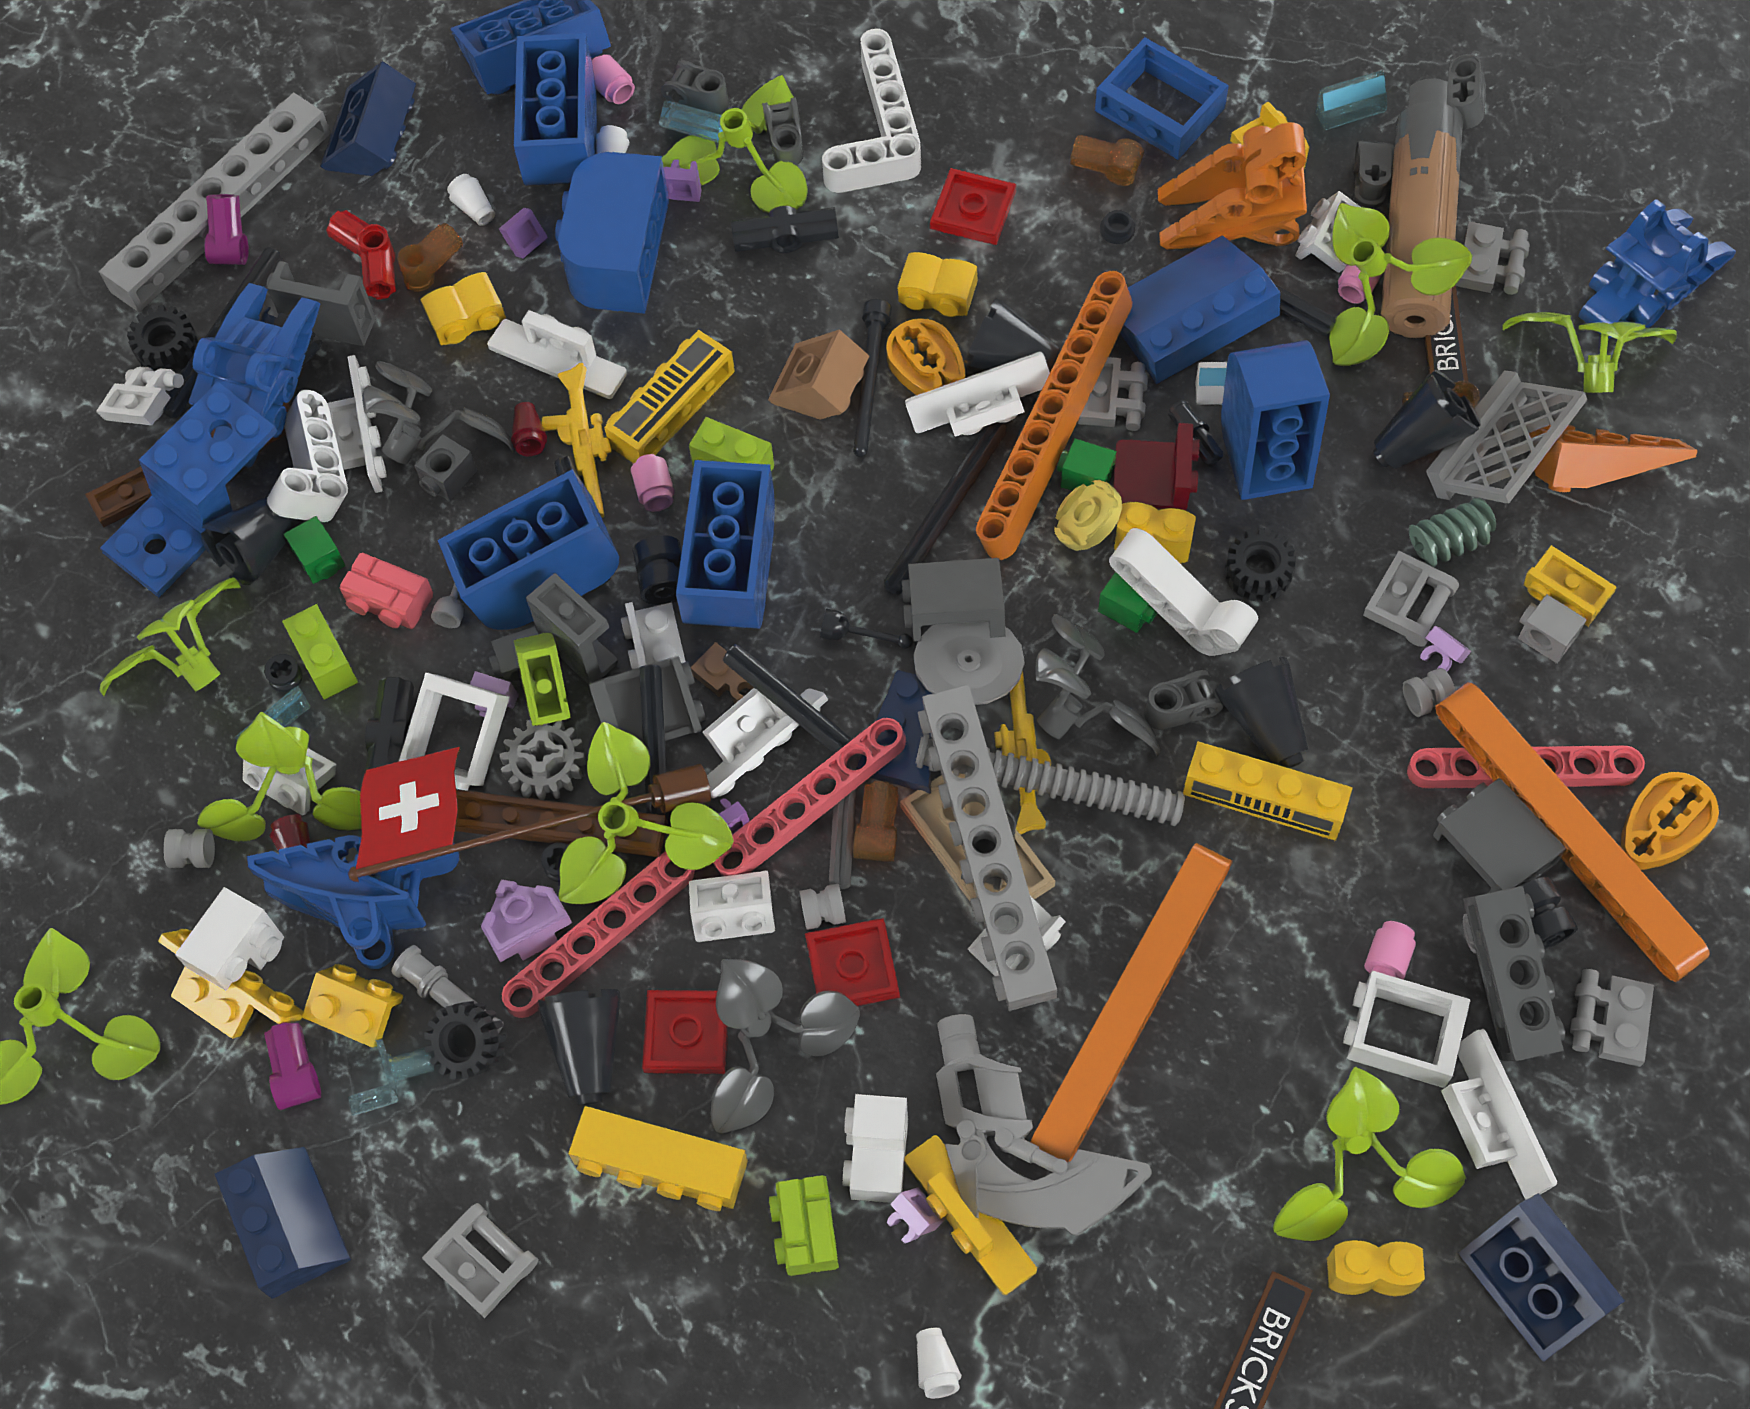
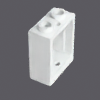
(424, 717)
(1450, 1006)

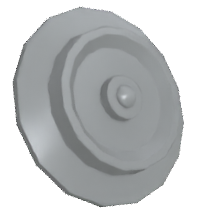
(967, 655)

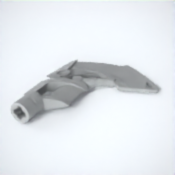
(1069, 1198)

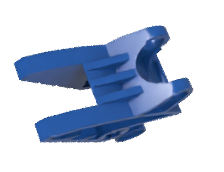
(1652, 256)
(255, 357)
(366, 911)

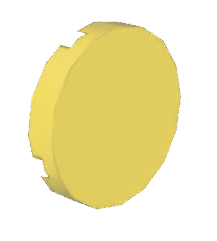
(1088, 515)

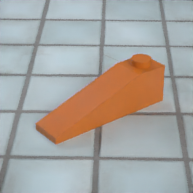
(1591, 460)

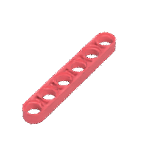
(1561, 756)
(815, 803)
(594, 927)

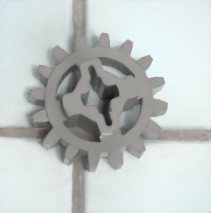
(548, 772)

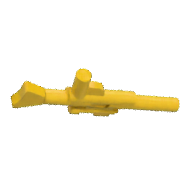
(575, 431)
(1022, 742)

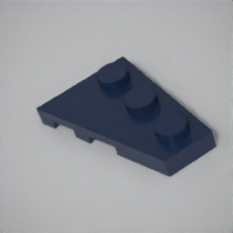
(902, 704)

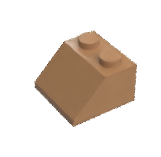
(820, 376)

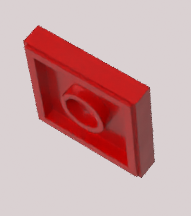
(973, 206)
(854, 962)
(684, 1033)

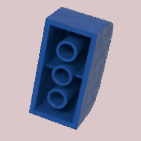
(554, 107)
(613, 229)
(1274, 418)
(523, 544)
(727, 545)

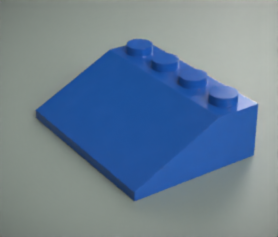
(491, 40)
(1197, 307)

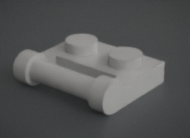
(1399, 592)
(471, 1271)

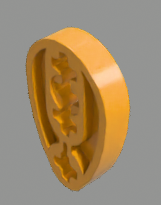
(940, 350)
(1686, 829)

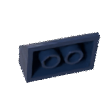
(370, 122)
(282, 1219)
(1541, 1276)

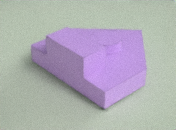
(523, 920)

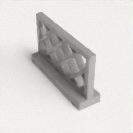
(1495, 411)

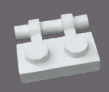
(141, 396)

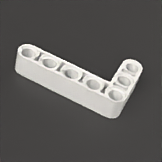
(897, 151)

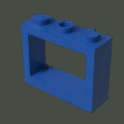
(1147, 122)

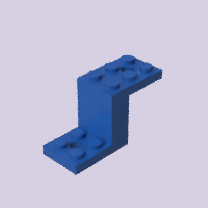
(187, 487)

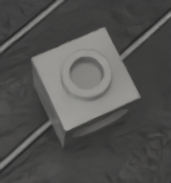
(1550, 627)

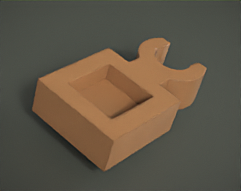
(717, 675)

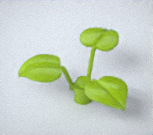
(776, 187)
(1358, 242)
(1599, 368)
(192, 663)
(285, 750)
(588, 867)
(61, 968)
(1354, 1114)

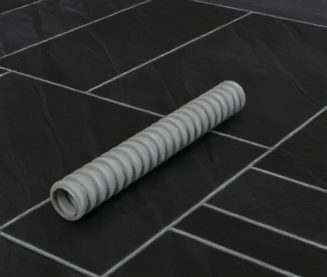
(1074, 785)

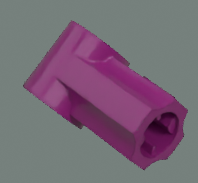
(225, 238)
(293, 1075)

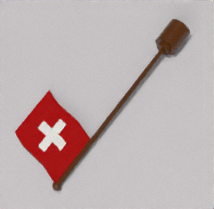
(413, 810)

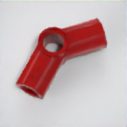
(373, 247)

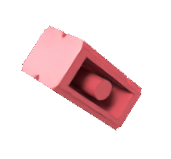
(386, 591)

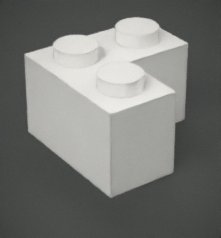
(228, 939)
(879, 1139)

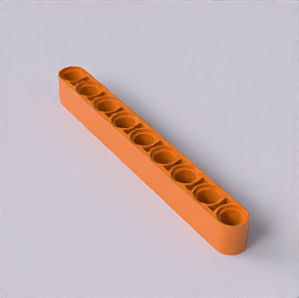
(1064, 394)
(1589, 848)
(1131, 1004)

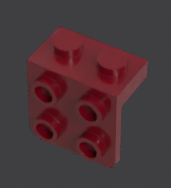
(1158, 471)

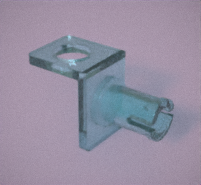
(394, 1070)

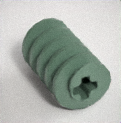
(1453, 531)

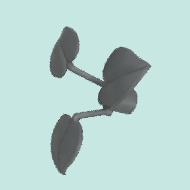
(405, 435)
(1065, 708)
(744, 1002)

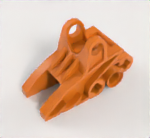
(1249, 187)

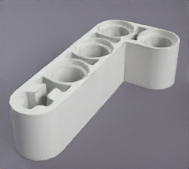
(318, 479)
(1180, 598)

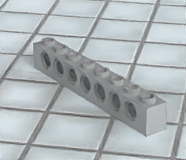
(247, 170)
(957, 710)

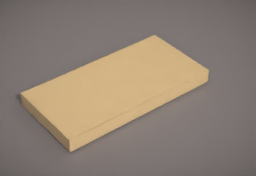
(933, 822)

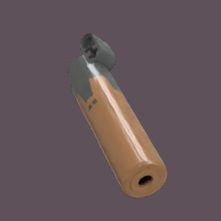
(1428, 187)

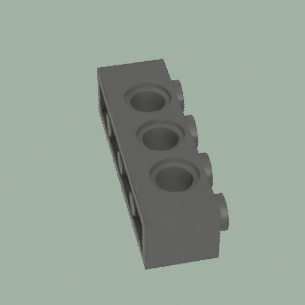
(1504, 996)

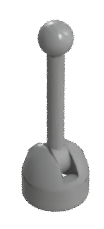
(448, 610)

